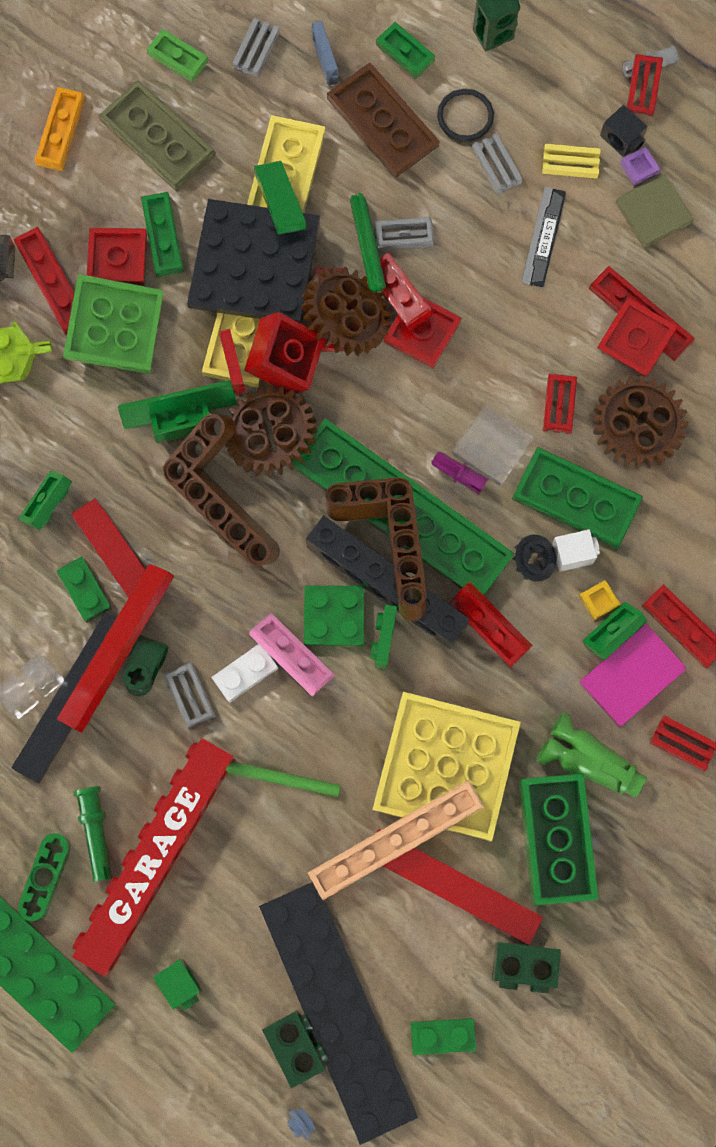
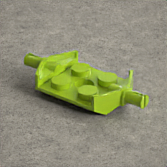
(18, 353)

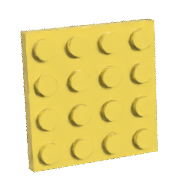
(440, 748)

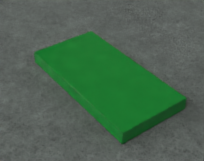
(577, 497)

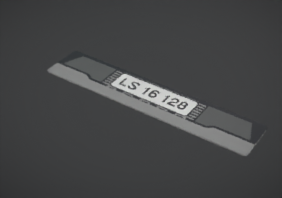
(543, 237)

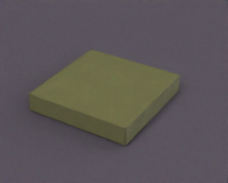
(654, 211)

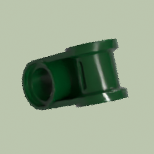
(145, 660)

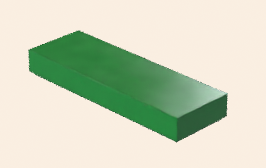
(279, 197)
(162, 234)

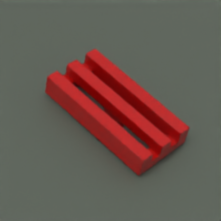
(640, 109)
(232, 361)
(557, 426)
(702, 765)

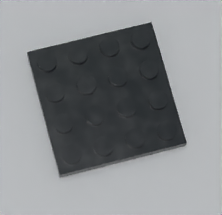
(248, 266)

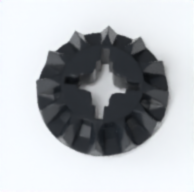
(545, 562)

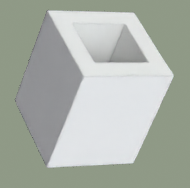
(575, 550)

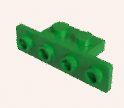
(178, 412)

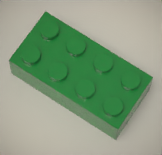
(558, 839)

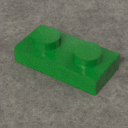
(405, 50)
(44, 501)
(84, 589)
(614, 631)
(381, 649)
(443, 1036)

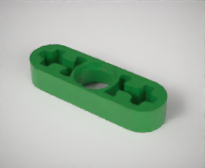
(31, 882)

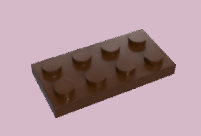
(383, 120)

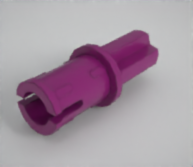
(460, 472)

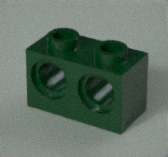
(495, 22)
(526, 957)
(287, 1051)

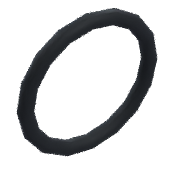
(482, 97)

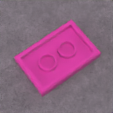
(632, 675)

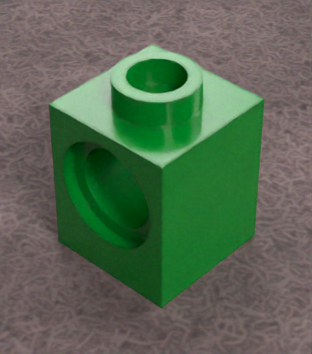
(178, 985)

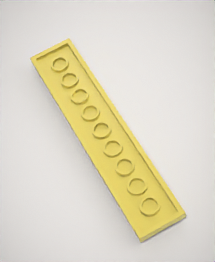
(299, 149)

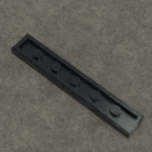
(50, 732)

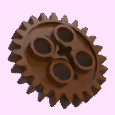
(345, 311)
(653, 401)
(296, 422)

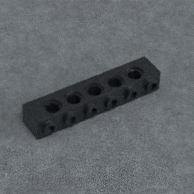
(378, 578)

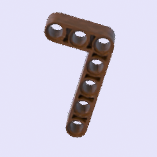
(214, 494)
(400, 534)

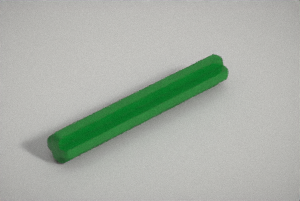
(367, 243)

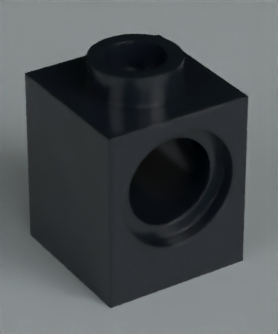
(624, 131)

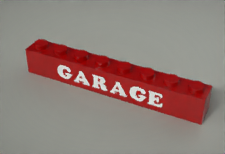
(153, 858)

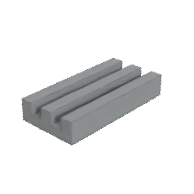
(263, 29)
(487, 144)
(404, 243)
(200, 719)

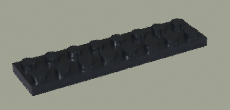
(338, 1013)

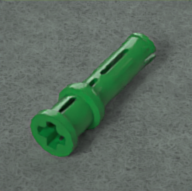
(91, 817)

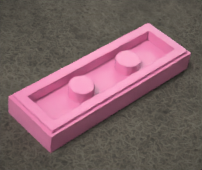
(291, 654)

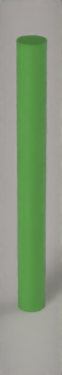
(284, 779)

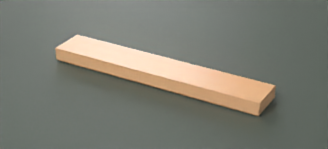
(395, 839)

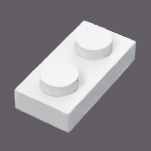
(244, 673)

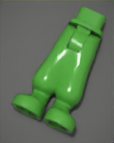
(591, 758)

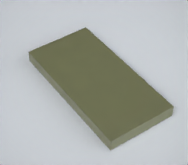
(157, 135)

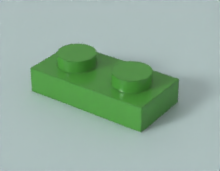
(177, 55)

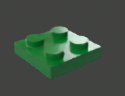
(333, 615)

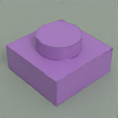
(640, 166)

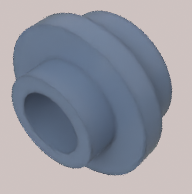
(300, 1123)

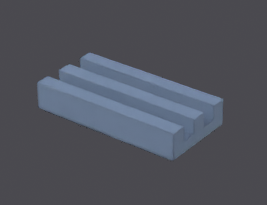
(324, 53)

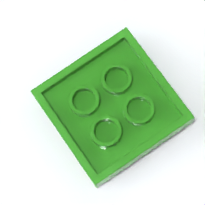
(113, 324)

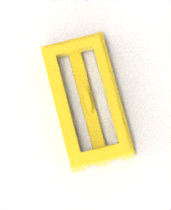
(571, 156)

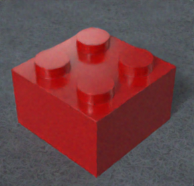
(284, 353)

